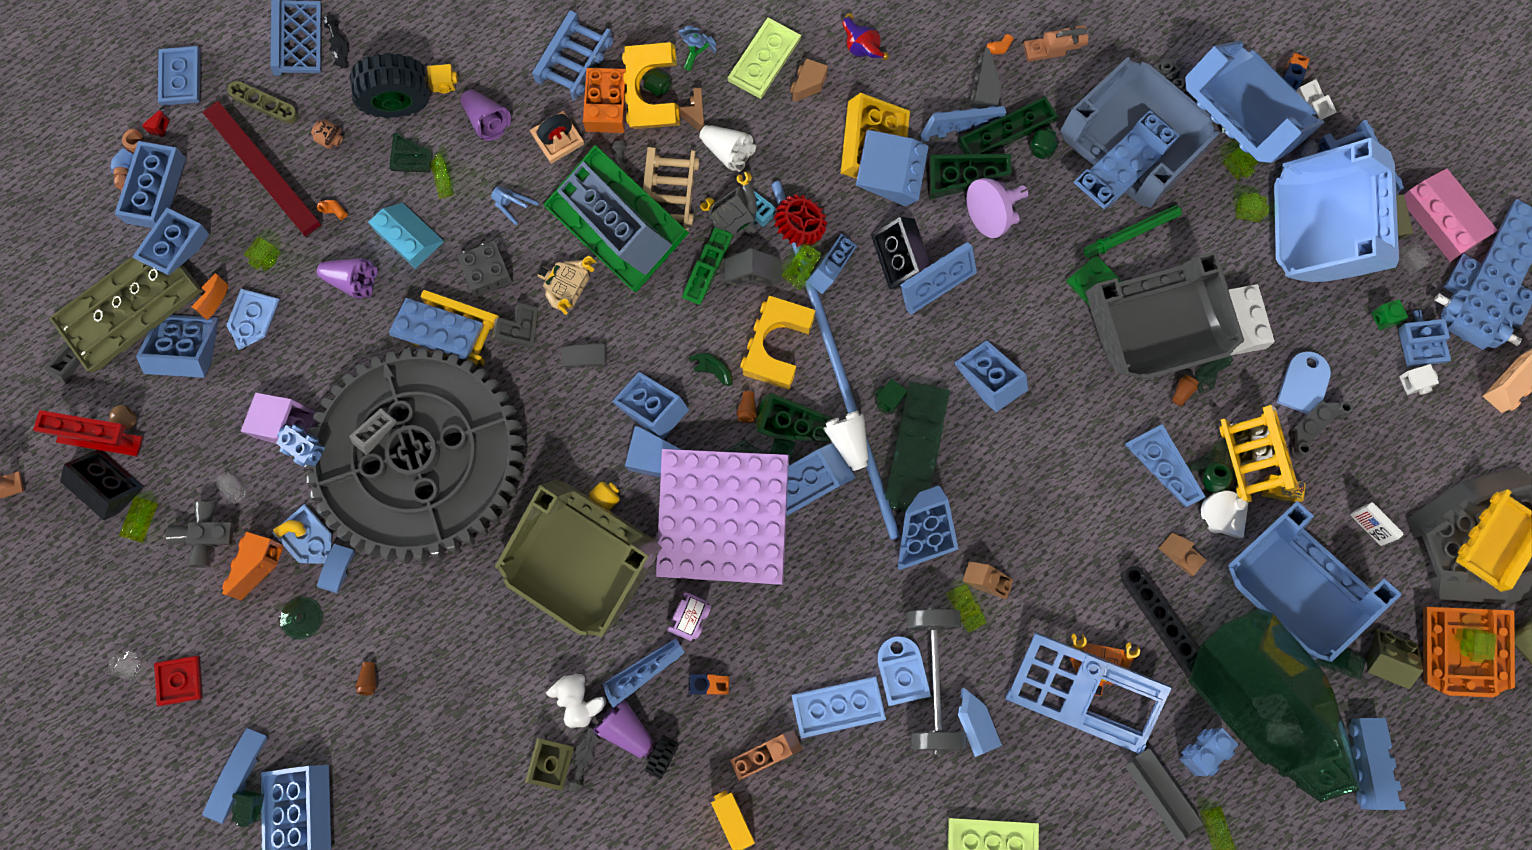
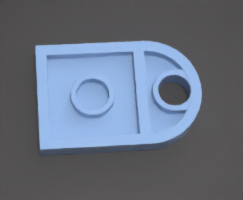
(1303, 385)
(902, 673)

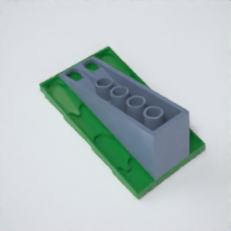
(616, 219)

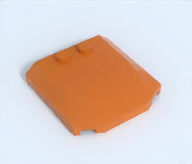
(1454, 673)

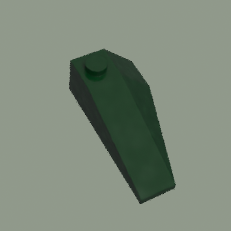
(790, 421)

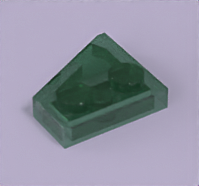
(408, 156)

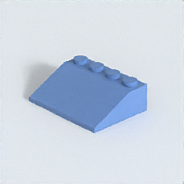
(296, 809)

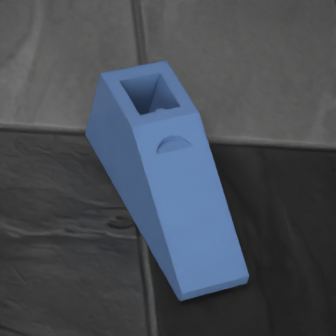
(831, 264)

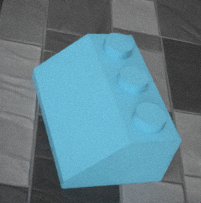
(406, 233)

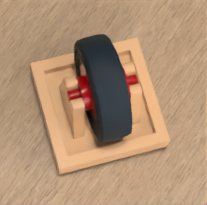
(557, 137)

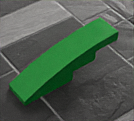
(707, 266)

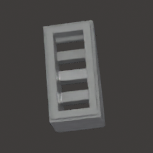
(367, 426)

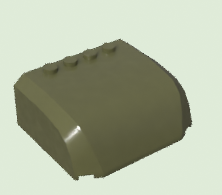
(576, 559)

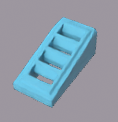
(766, 217)

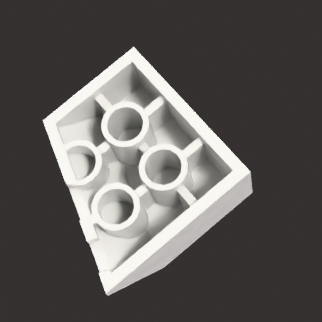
(1252, 319)

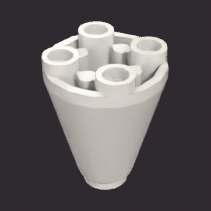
(728, 145)
(850, 439)

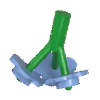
(694, 39)

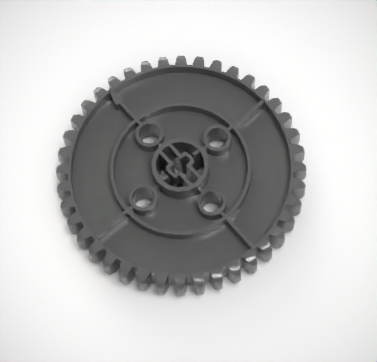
(468, 479)

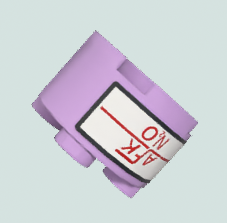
(688, 616)

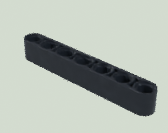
(1167, 619)

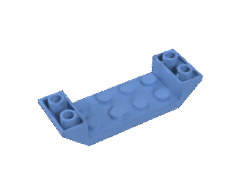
(1127, 161)
(816, 476)

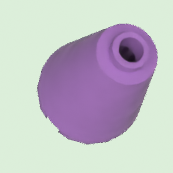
(485, 115)
(625, 730)

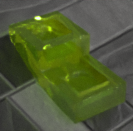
(970, 611)

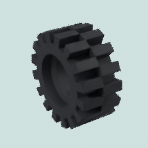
(661, 757)

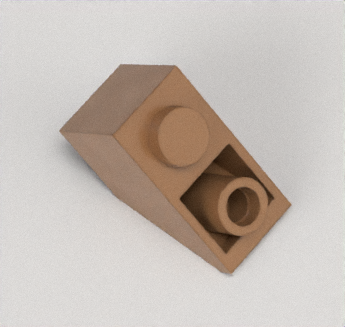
(810, 79)
(987, 579)

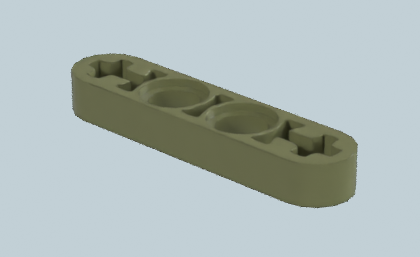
(261, 104)

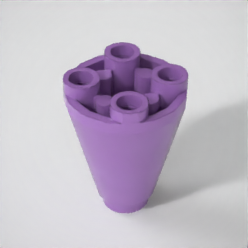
(349, 275)

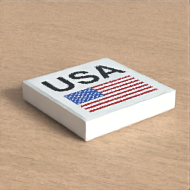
(1376, 524)

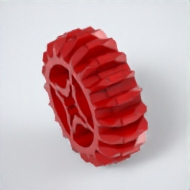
(794, 224)

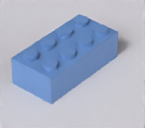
(150, 184)

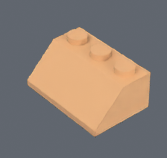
(1512, 385)

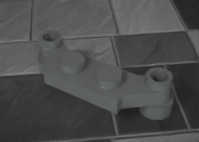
(1314, 424)

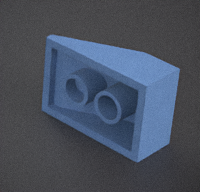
(171, 242)
(992, 375)
(651, 405)

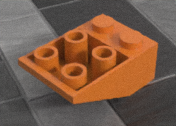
(604, 100)
(252, 564)

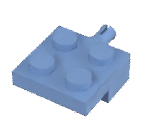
(1424, 341)

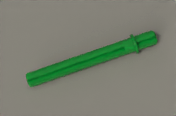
(1130, 232)

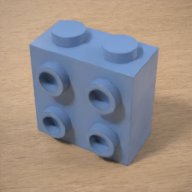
(1208, 752)

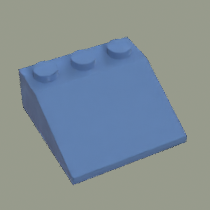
(892, 167)
(179, 347)

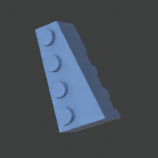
(1375, 765)

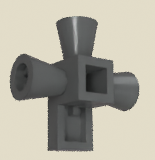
(201, 534)

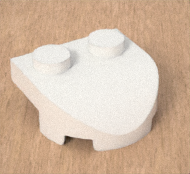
(1225, 513)

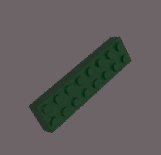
(1009, 128)

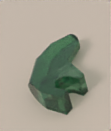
(1209, 371)

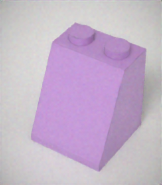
(272, 413)

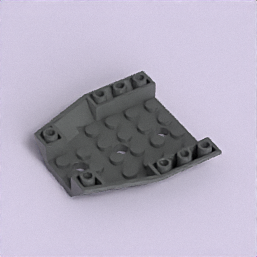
(1451, 519)

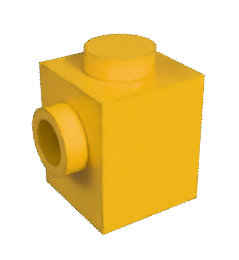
(442, 78)

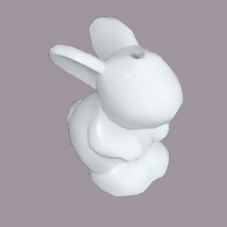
(570, 694)

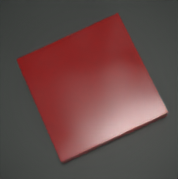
(178, 680)

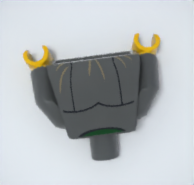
(735, 210)

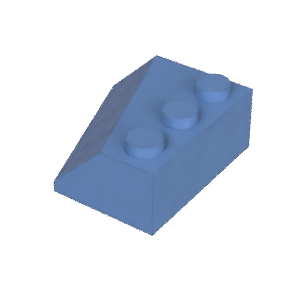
(927, 529)

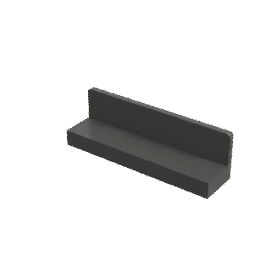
(1164, 794)

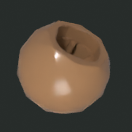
(123, 415)

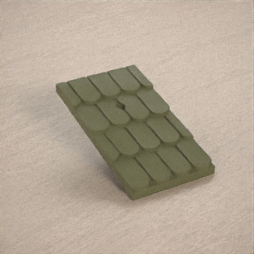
(121, 310)

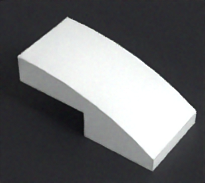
(1314, 96)

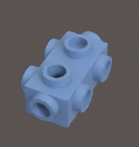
(299, 444)

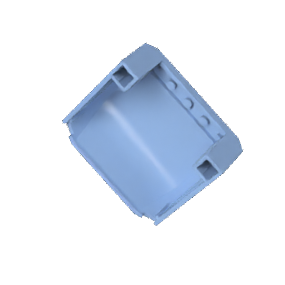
(1337, 213)

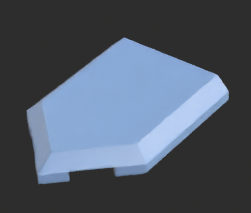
(251, 317)
(314, 544)
(977, 724)

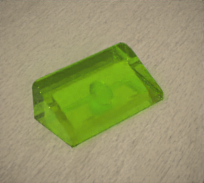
(441, 177)
(138, 519)
(1217, 829)

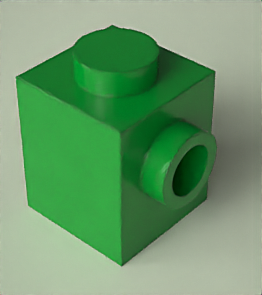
(1389, 315)

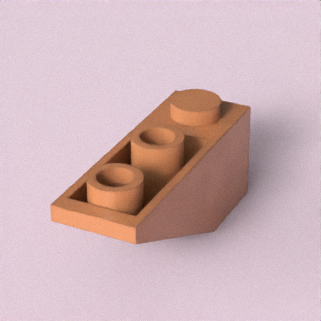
(766, 754)

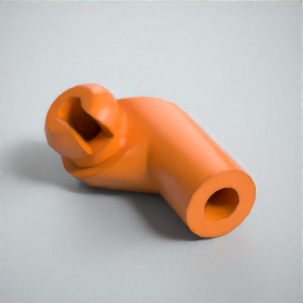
(1000, 47)
(332, 206)

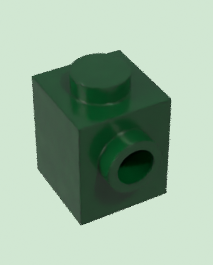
(890, 396)

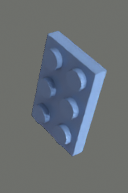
(179, 75)

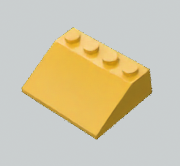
(869, 114)

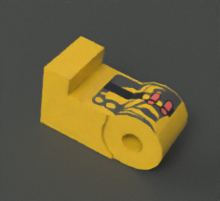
(1283, 494)

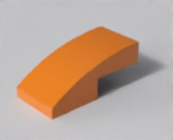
(215, 291)

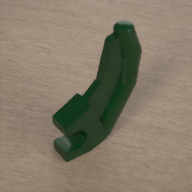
(712, 365)

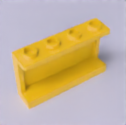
(1500, 542)

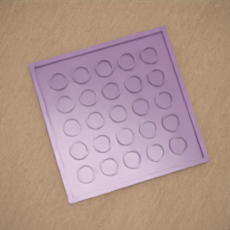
(722, 516)

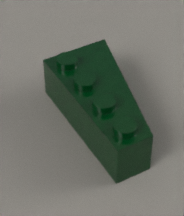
(956, 172)

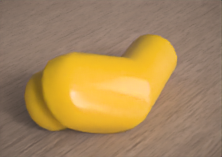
(290, 526)

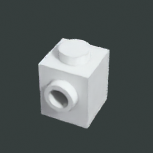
(1419, 380)

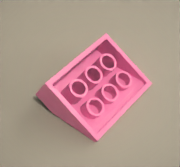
(1448, 214)

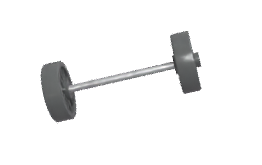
(935, 620)

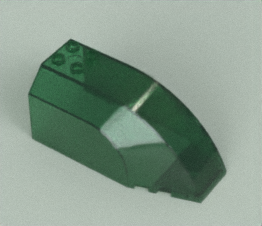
(1277, 703)

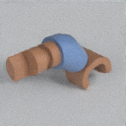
(122, 160)

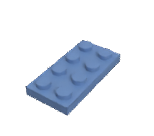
(938, 278)
(436, 328)

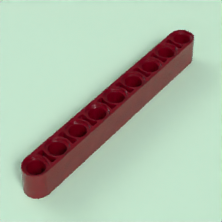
(262, 169)

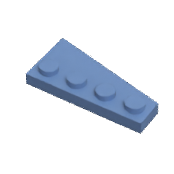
(961, 121)
(1164, 461)
(638, 674)

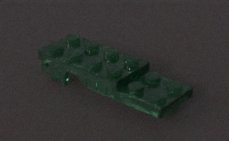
(916, 444)

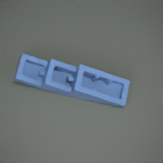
(234, 775)

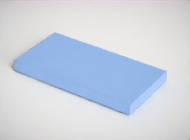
(838, 707)

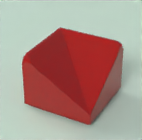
(157, 124)

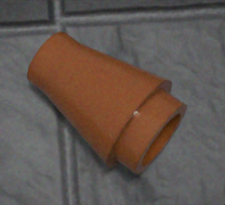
(1185, 388)
(747, 409)
(366, 681)

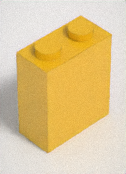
(732, 821)

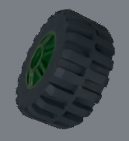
(389, 85)

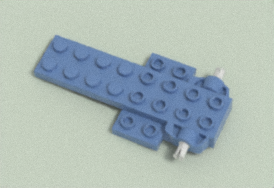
(1490, 293)

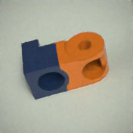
(1296, 70)
(708, 684)

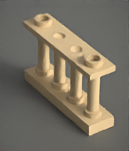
(652, 179)

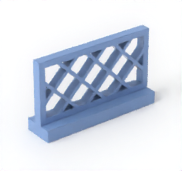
(278, 38)

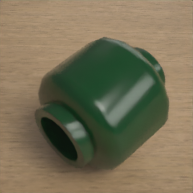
(657, 81)
(1044, 143)
(1217, 477)

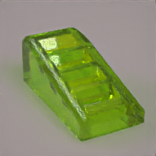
(806, 270)

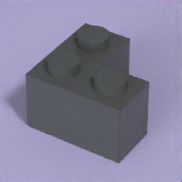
(752, 267)

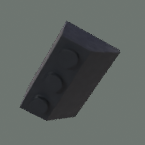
(900, 251)
(100, 483)

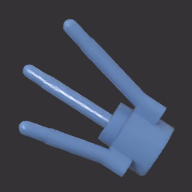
(505, 196)

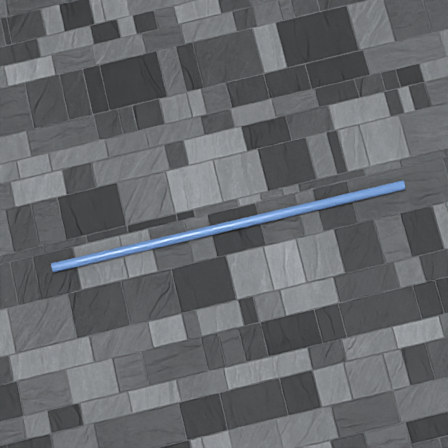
(844, 385)

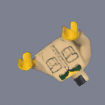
(566, 282)

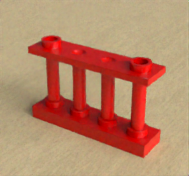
(88, 433)

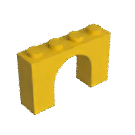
(638, 62)
(776, 314)

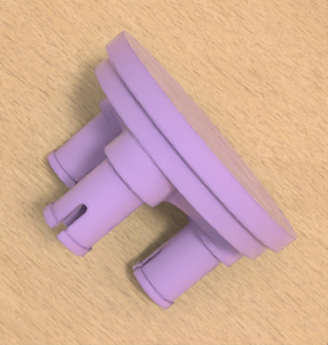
(992, 206)

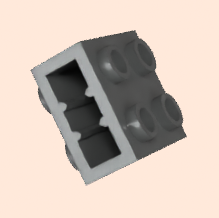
(484, 268)

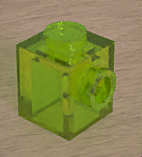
(1240, 164)
(1252, 207)
(261, 254)
(1478, 645)

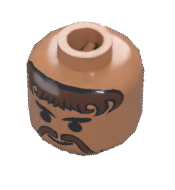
(327, 134)

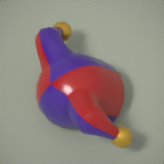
(862, 39)

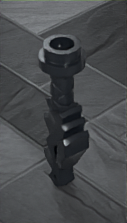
(338, 44)

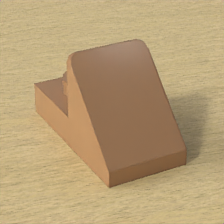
(694, 114)
(1182, 553)

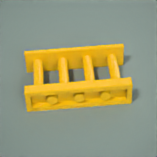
(467, 311)
(1280, 459)

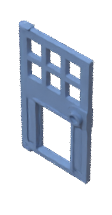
(1085, 683)

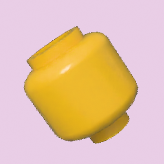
(605, 495)

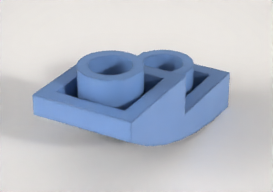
(335, 568)

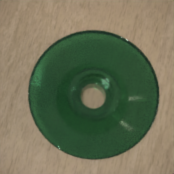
(311, 618)

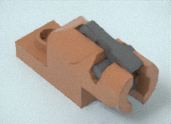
(1056, 43)

